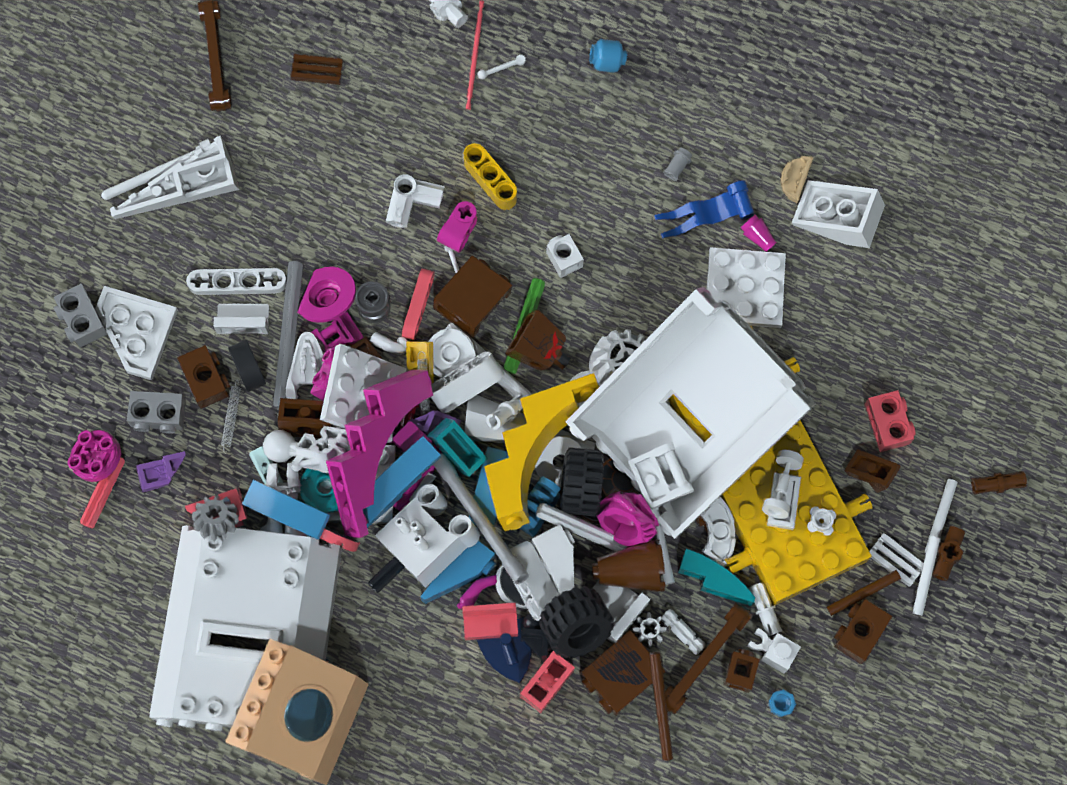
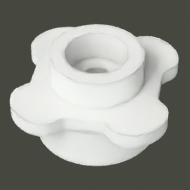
(828, 517)

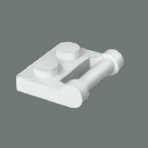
(652, 480)

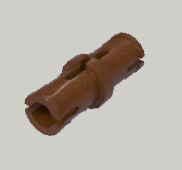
(998, 482)

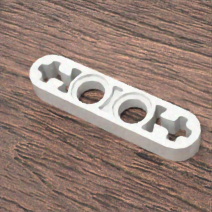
(237, 277)

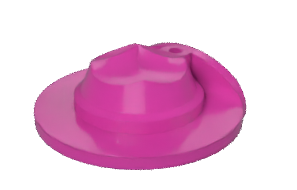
(327, 295)

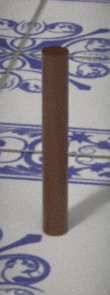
(863, 592)

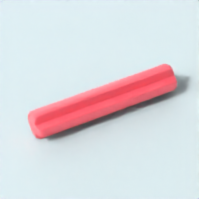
(100, 497)

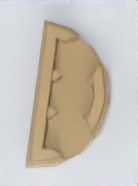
(794, 177)

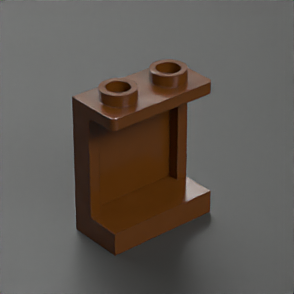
(472, 295)

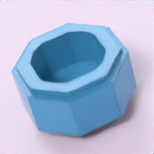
(782, 703)

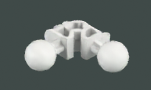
(308, 452)

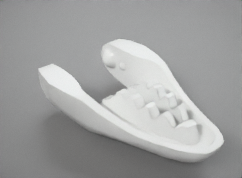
(305, 364)

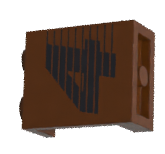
(619, 674)

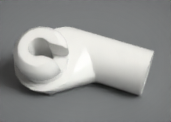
(389, 345)

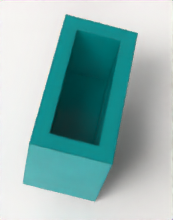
(457, 447)

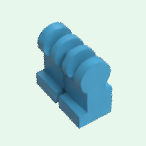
(543, 493)

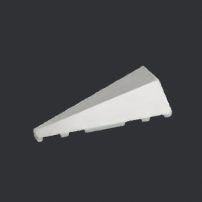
(199, 177)
(478, 430)

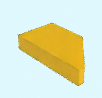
(412, 351)

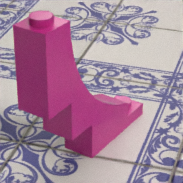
(356, 470)

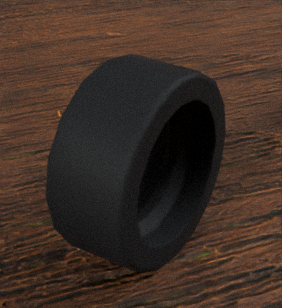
(247, 365)

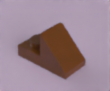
(872, 469)

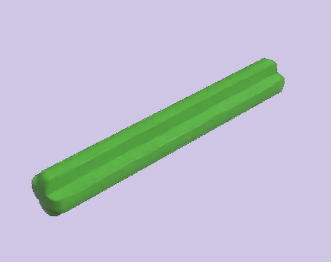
(531, 304)

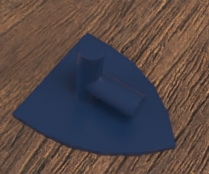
(507, 654)

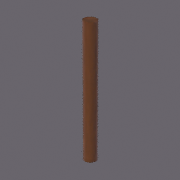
(661, 706)

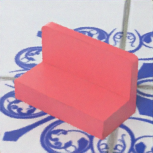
(490, 621)

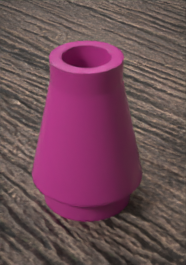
(757, 232)

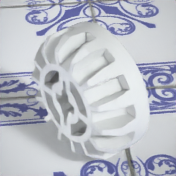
(600, 359)

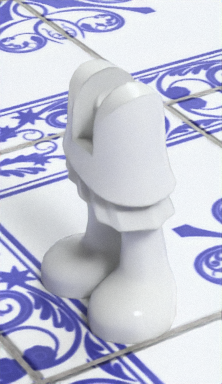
(290, 488)

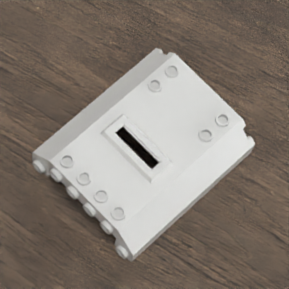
(721, 377)
(245, 588)

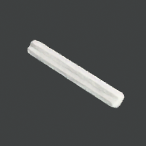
(578, 526)

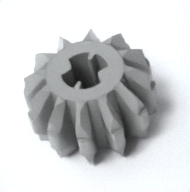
(206, 512)

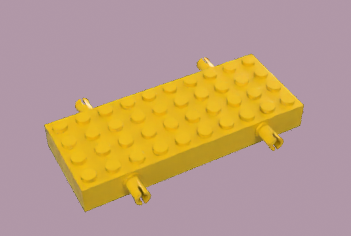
(786, 558)

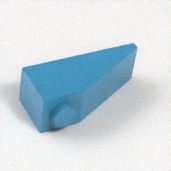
(462, 571)

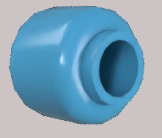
(607, 55)

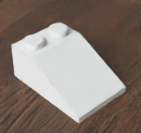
(840, 212)
(556, 554)

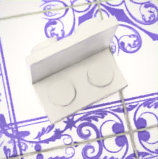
(624, 607)

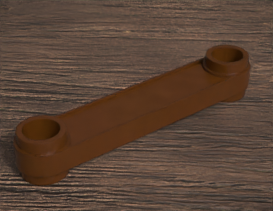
(219, 97)
(736, 619)

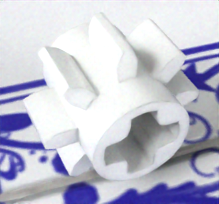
(648, 622)

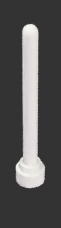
(149, 175)

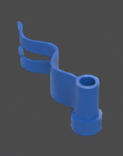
(711, 211)

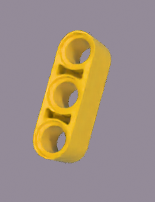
(485, 166)

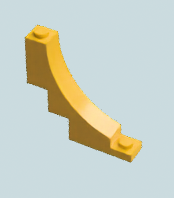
(545, 417)

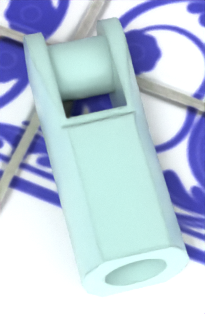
(261, 463)

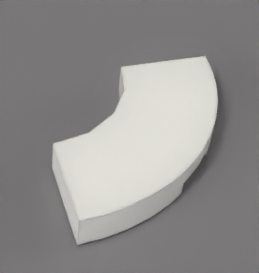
(720, 532)

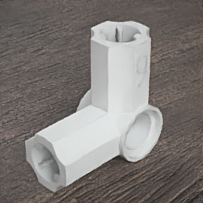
(421, 193)

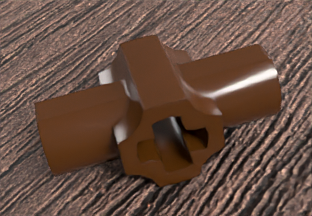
(953, 542)

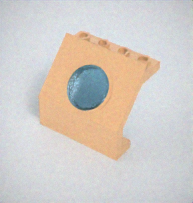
(297, 711)

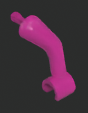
(472, 593)

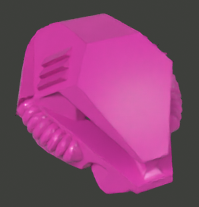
(627, 518)

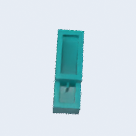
(715, 578)

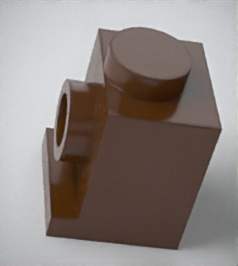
(749, 662)

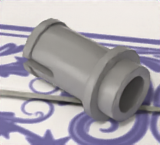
(681, 159)

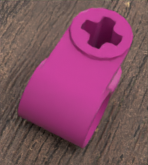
(456, 229)

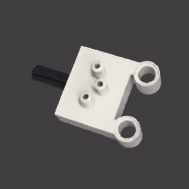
(420, 541)

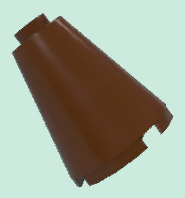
(632, 567)

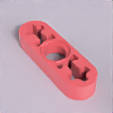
(418, 304)

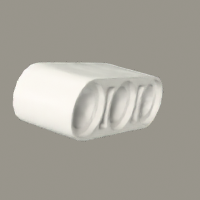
(466, 382)
(538, 587)

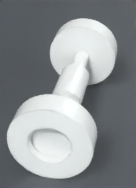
(790, 461)

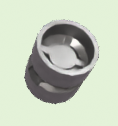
(372, 302)

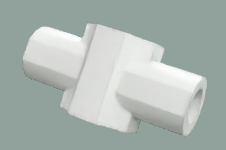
(449, 10)

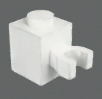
(778, 651)

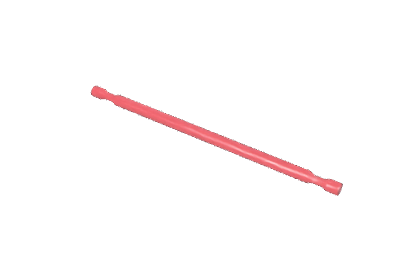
(474, 57)

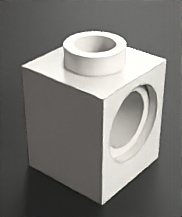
(564, 265)

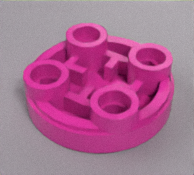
(94, 455)

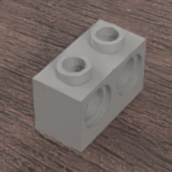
(81, 315)
(158, 404)

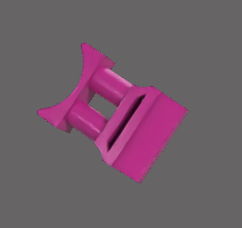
(344, 327)

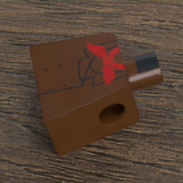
(538, 343)

